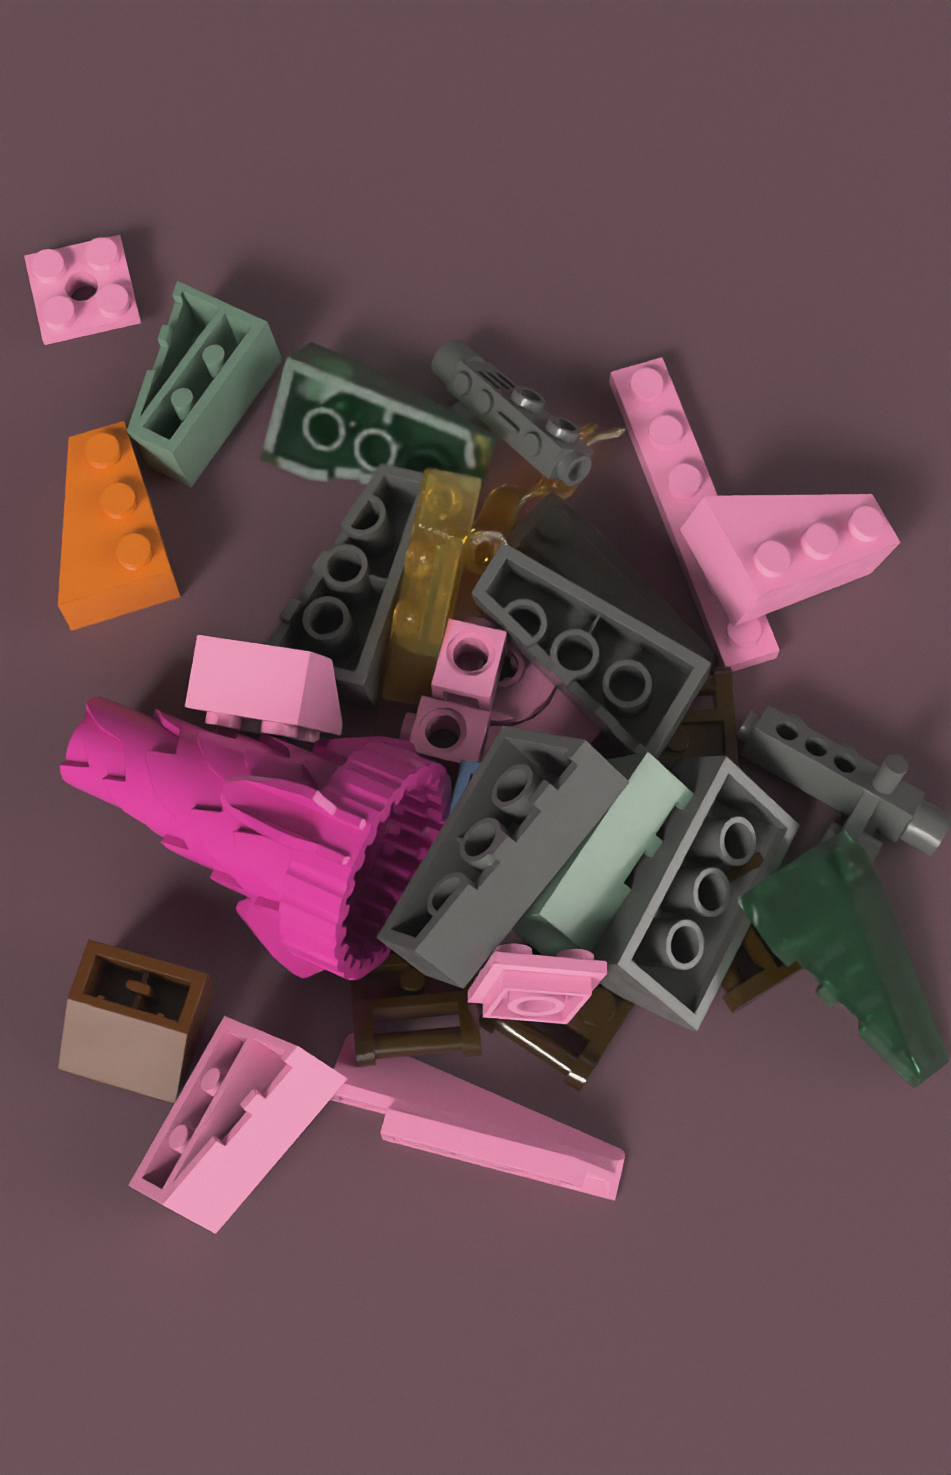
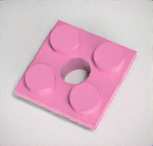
(63, 270)
(536, 986)

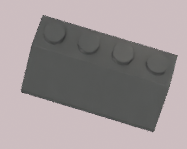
(682, 915)

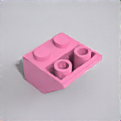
(264, 689)

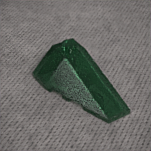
(841, 928)

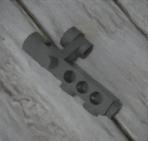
(512, 413)
(839, 777)

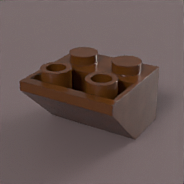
(134, 1021)

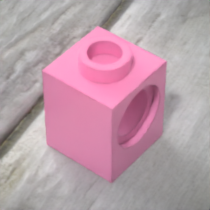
(467, 688)
(466, 722)

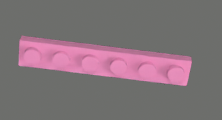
(678, 484)

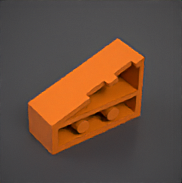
(110, 533)

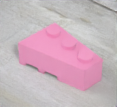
(233, 1122)

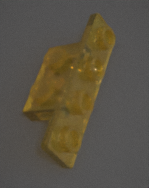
(429, 583)

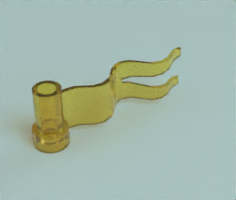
(505, 502)

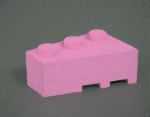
(785, 547)

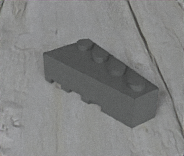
(356, 586)
(599, 657)
(499, 850)

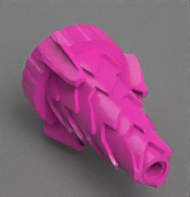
(304, 834)

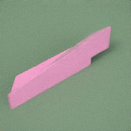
(474, 1125)

